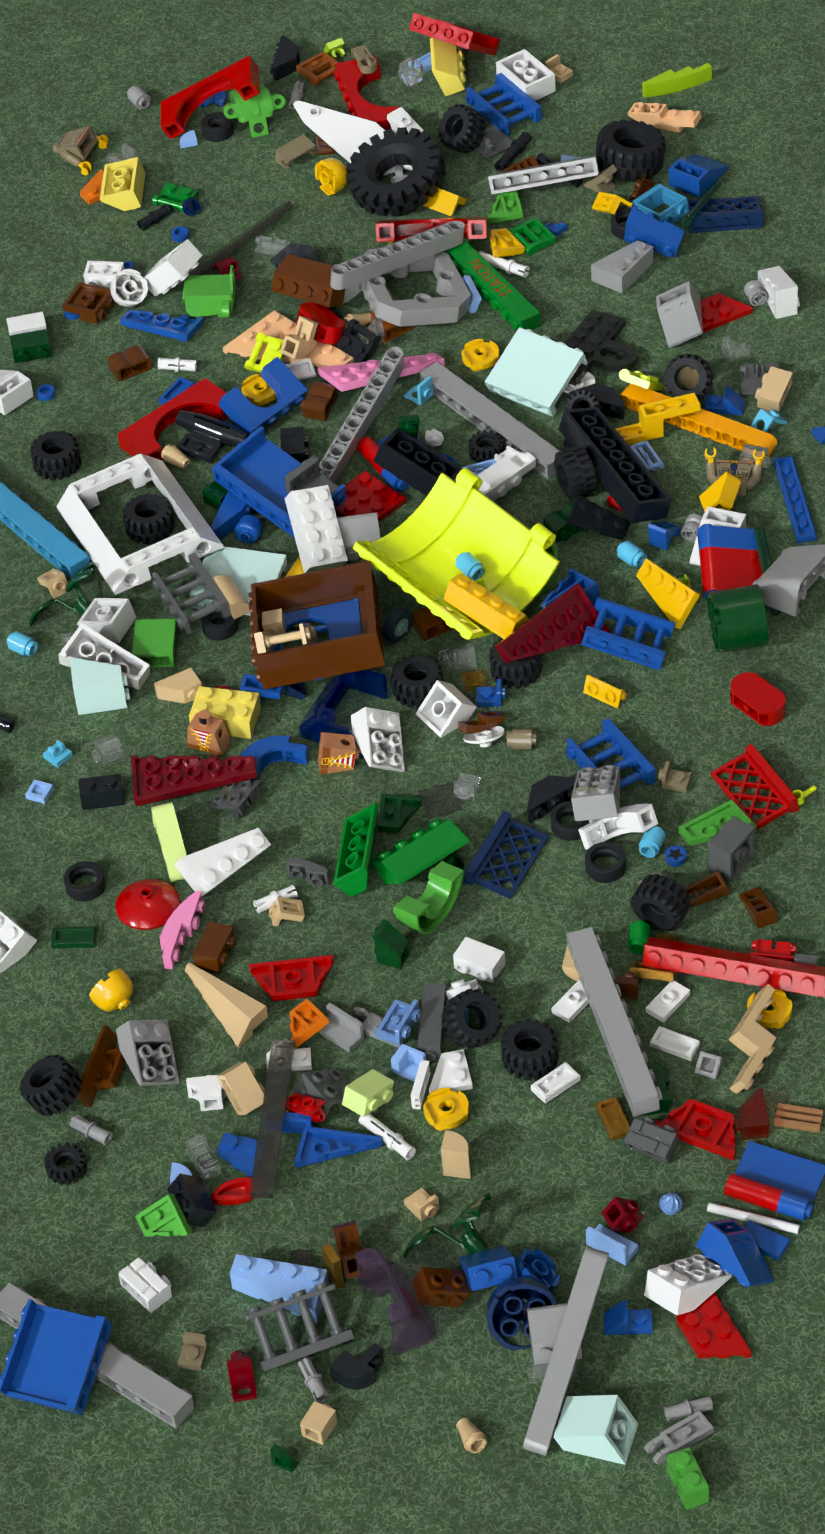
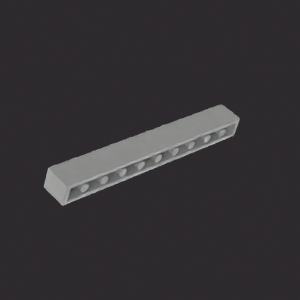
(490, 416)
(613, 1022)
(117, 1370)

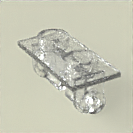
(268, 247)

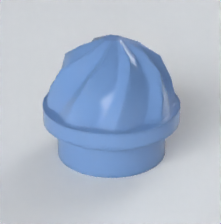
(670, 1203)

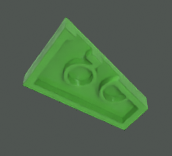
(709, 824)

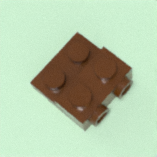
(89, 302)

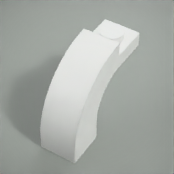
(630, 819)

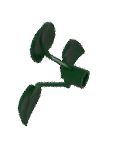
(81, 603)
(471, 1239)

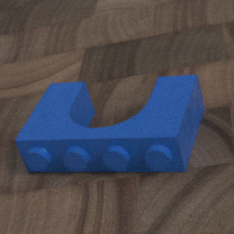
(251, 417)

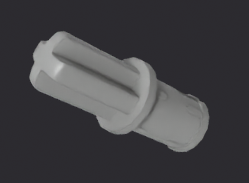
(296, 94)
(91, 1130)
(313, 1380)
(687, 1408)

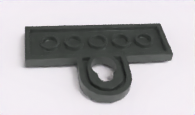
(596, 337)

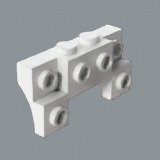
(506, 472)

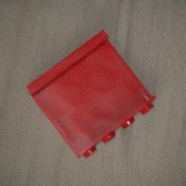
(454, 34)

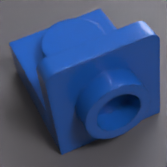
(491, 695)

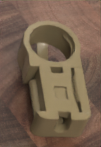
(363, 58)

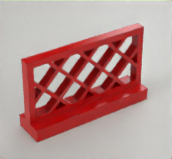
(767, 776)

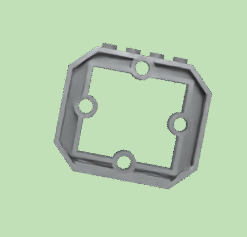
(423, 308)

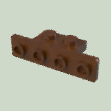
(102, 1068)

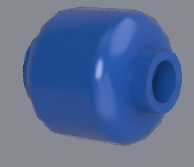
(248, 529)

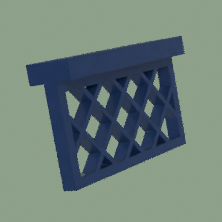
(731, 219)
(492, 844)

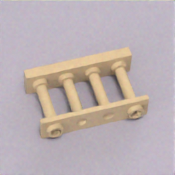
(266, 642)

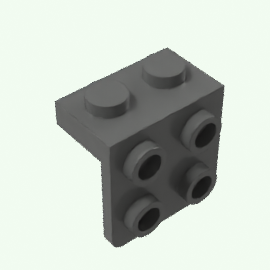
(307, 476)
(323, 1085)

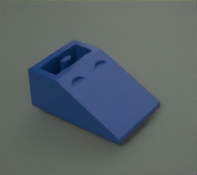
(695, 174)
(735, 1252)

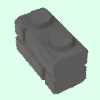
(652, 1139)

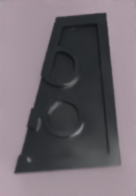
(596, 518)

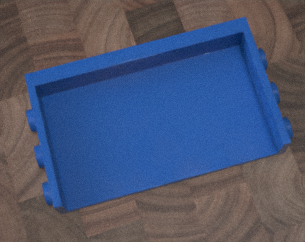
(257, 475)

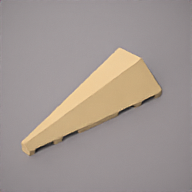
(231, 1007)

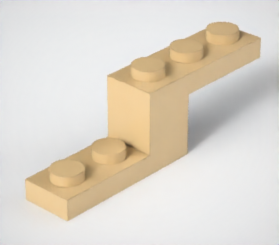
(753, 1039)

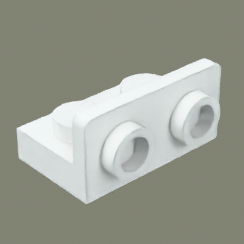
(101, 273)

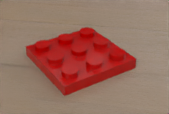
(369, 495)

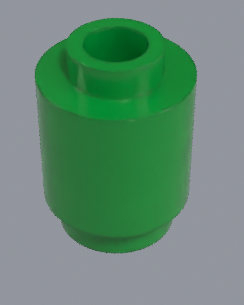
(638, 936)

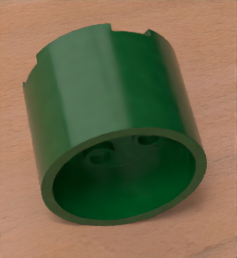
(737, 618)

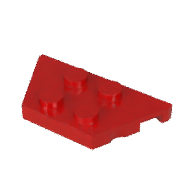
(721, 310)
(292, 977)
(703, 1127)
(712, 1331)

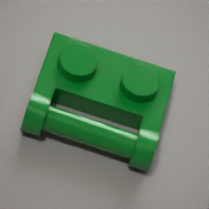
(174, 195)
(536, 232)

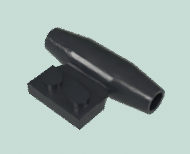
(206, 435)

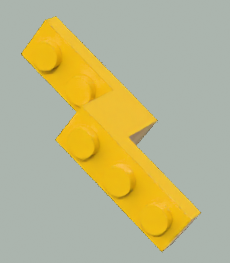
(652, 416)

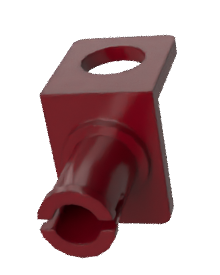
(224, 268)
(241, 1376)

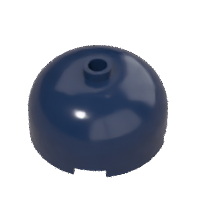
(506, 1305)

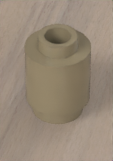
(521, 739)

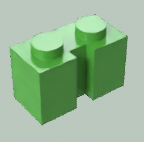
(687, 1475)

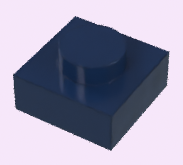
(295, 690)

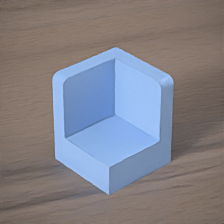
(407, 1061)

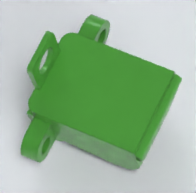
(254, 109)
(209, 294)

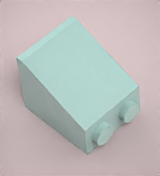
(98, 686)
(596, 1427)

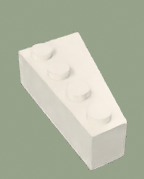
(92, 646)
(218, 862)

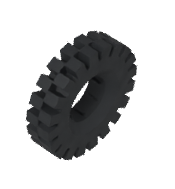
(374, 160)

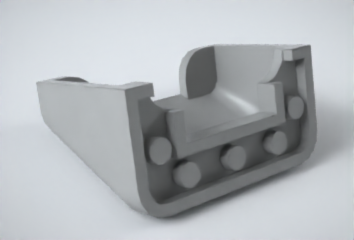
(791, 576)

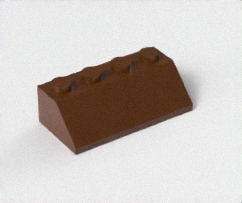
(306, 281)

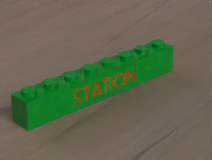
(494, 288)

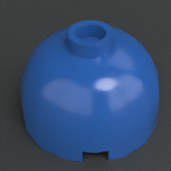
(537, 1266)

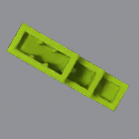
(676, 81)

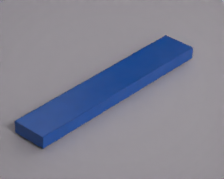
(794, 499)

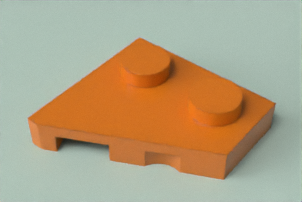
(92, 190)
(306, 1021)

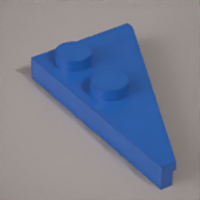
(326, 1144)

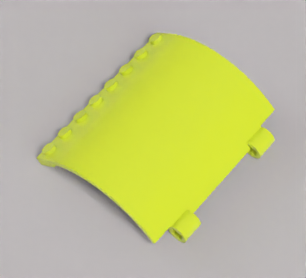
(456, 521)

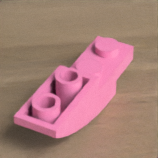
(179, 925)

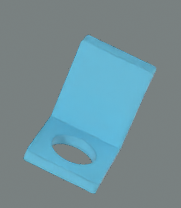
(424, 391)
(768, 417)

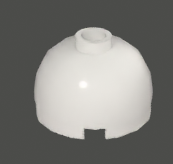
(128, 288)

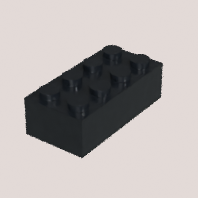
(414, 461)

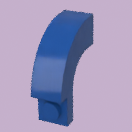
(276, 749)

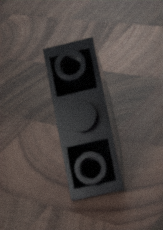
(285, 59)
(296, 249)
(610, 401)
(548, 794)

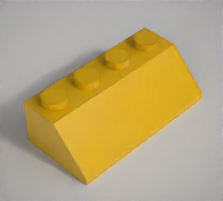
(483, 606)

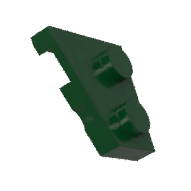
(396, 811)

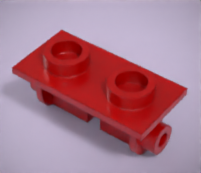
(783, 949)
(306, 1106)

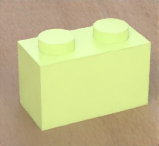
(368, 1093)

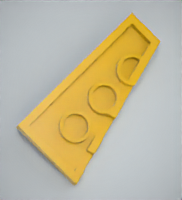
(668, 592)

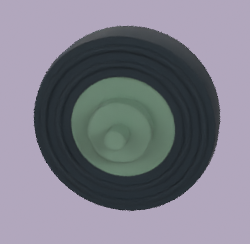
(397, 624)

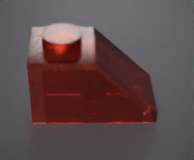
(753, 1117)

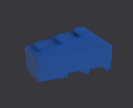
(662, 236)
(588, 585)

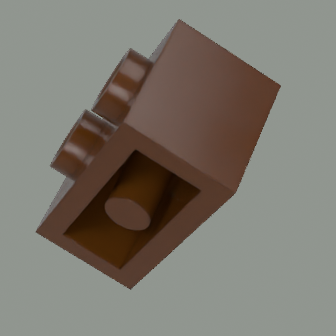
(214, 947)
(440, 1287)

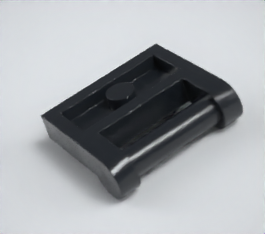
(355, 347)

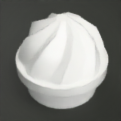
(433, 438)

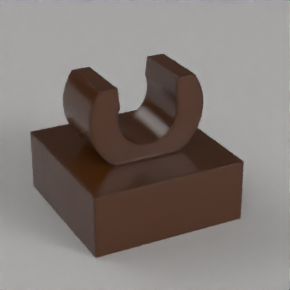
(628, 985)

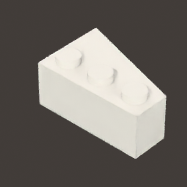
(780, 290)

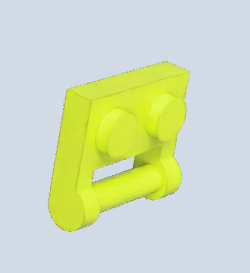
(271, 352)
(639, 379)

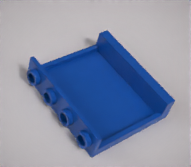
(54, 1357)

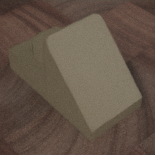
(603, 181)

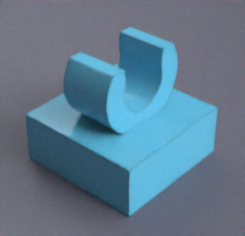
(57, 754)

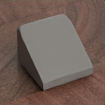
(708, 1065)

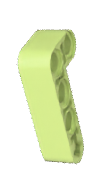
(169, 837)

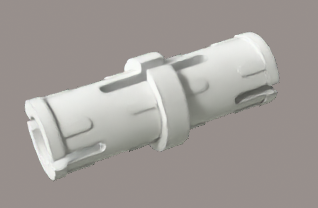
(180, 364)
(264, 903)

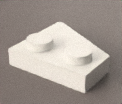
(452, 1072)

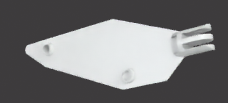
(341, 130)

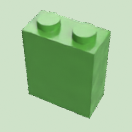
(156, 641)

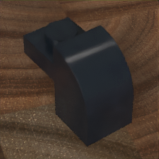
(356, 1372)

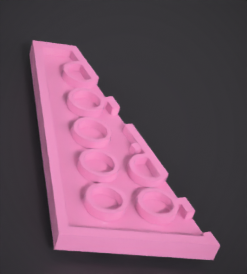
(358, 374)

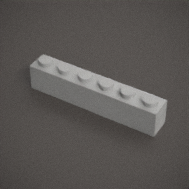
(543, 174)

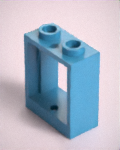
(659, 195)

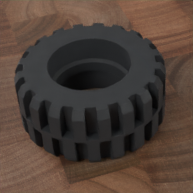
(632, 148)

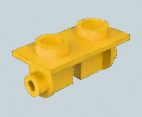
(603, 691)

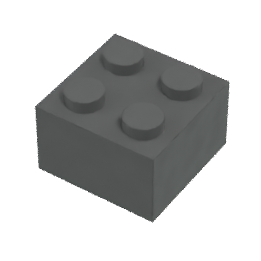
(731, 848)

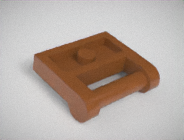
(316, 65)

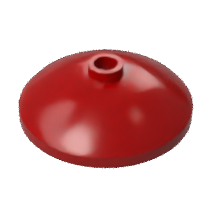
(147, 904)

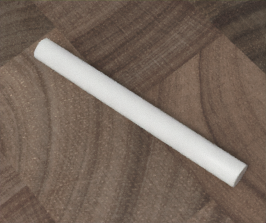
(758, 1219)

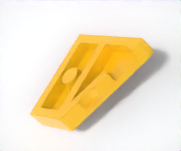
(505, 243)

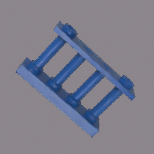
(509, 92)
(623, 647)
(620, 746)

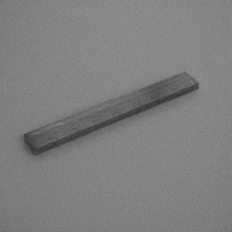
(241, 239)
(272, 1119)

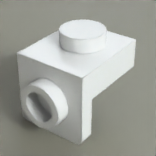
(460, 986)

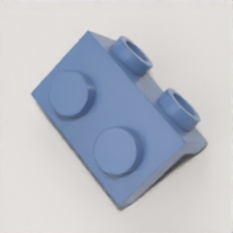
(398, 1021)

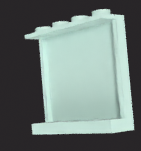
(534, 371)
(244, 567)

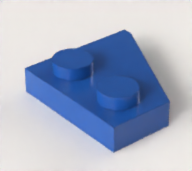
(238, 1151)

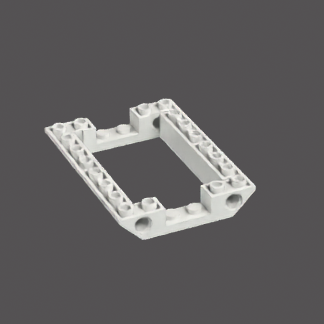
(133, 569)

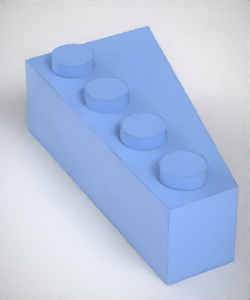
(277, 1279)

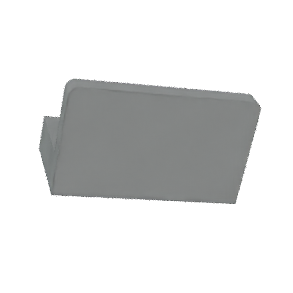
(342, 1029)

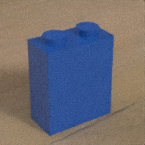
(488, 1268)

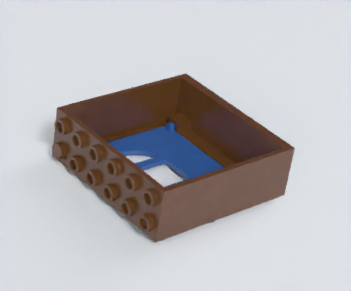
(323, 597)

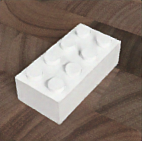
(316, 529)

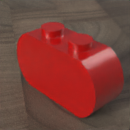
(329, 327)
(758, 699)

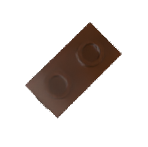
(641, 186)

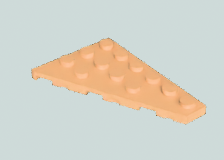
(278, 326)

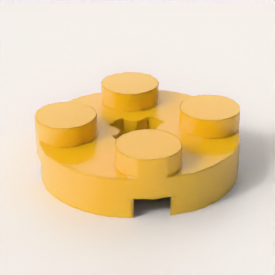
(487, 359)
(257, 397)
(781, 1013)
(446, 1119)

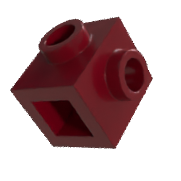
(622, 1215)

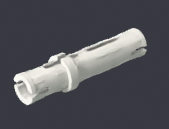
(509, 266)
(393, 1140)

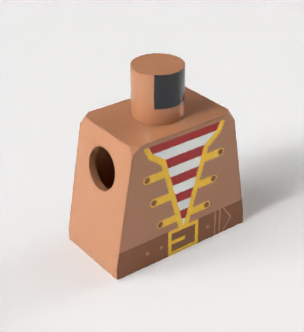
(208, 734)
(337, 753)

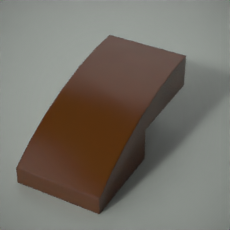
(484, 721)

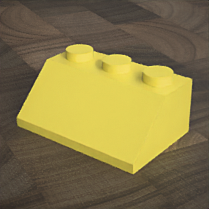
(447, 66)
(123, 184)

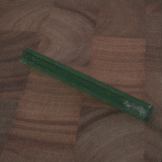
(764, 556)

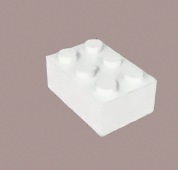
(527, 74)
(172, 268)

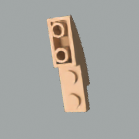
(662, 118)

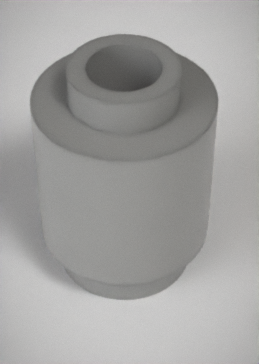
(138, 97)

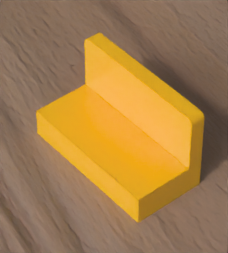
(444, 202)
(609, 203)

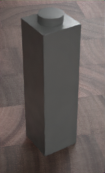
(430, 1028)

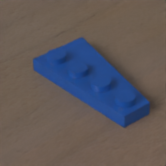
(162, 324)

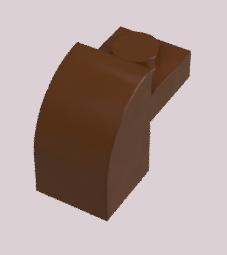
(347, 1245)

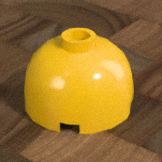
(331, 175)
(113, 992)

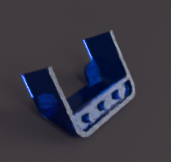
(322, 713)

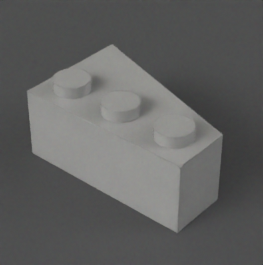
(623, 267)

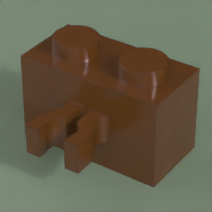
(428, 624)

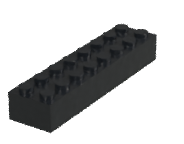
(616, 465)

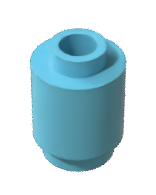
(631, 554)
(470, 566)
(22, 644)
(652, 841)

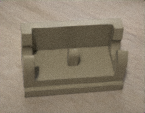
(293, 150)

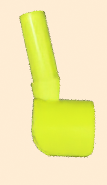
(801, 795)

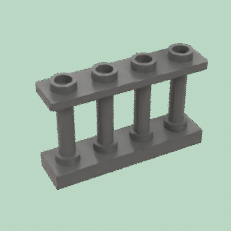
(203, 579)
(315, 1341)

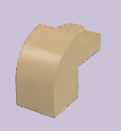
(302, 341)

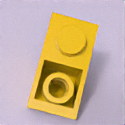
(721, 492)

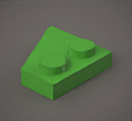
(506, 208)
(163, 1219)

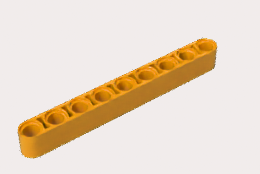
(703, 422)

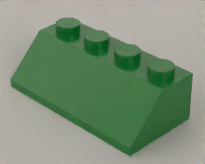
(356, 851)
(419, 852)

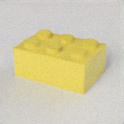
(234, 707)

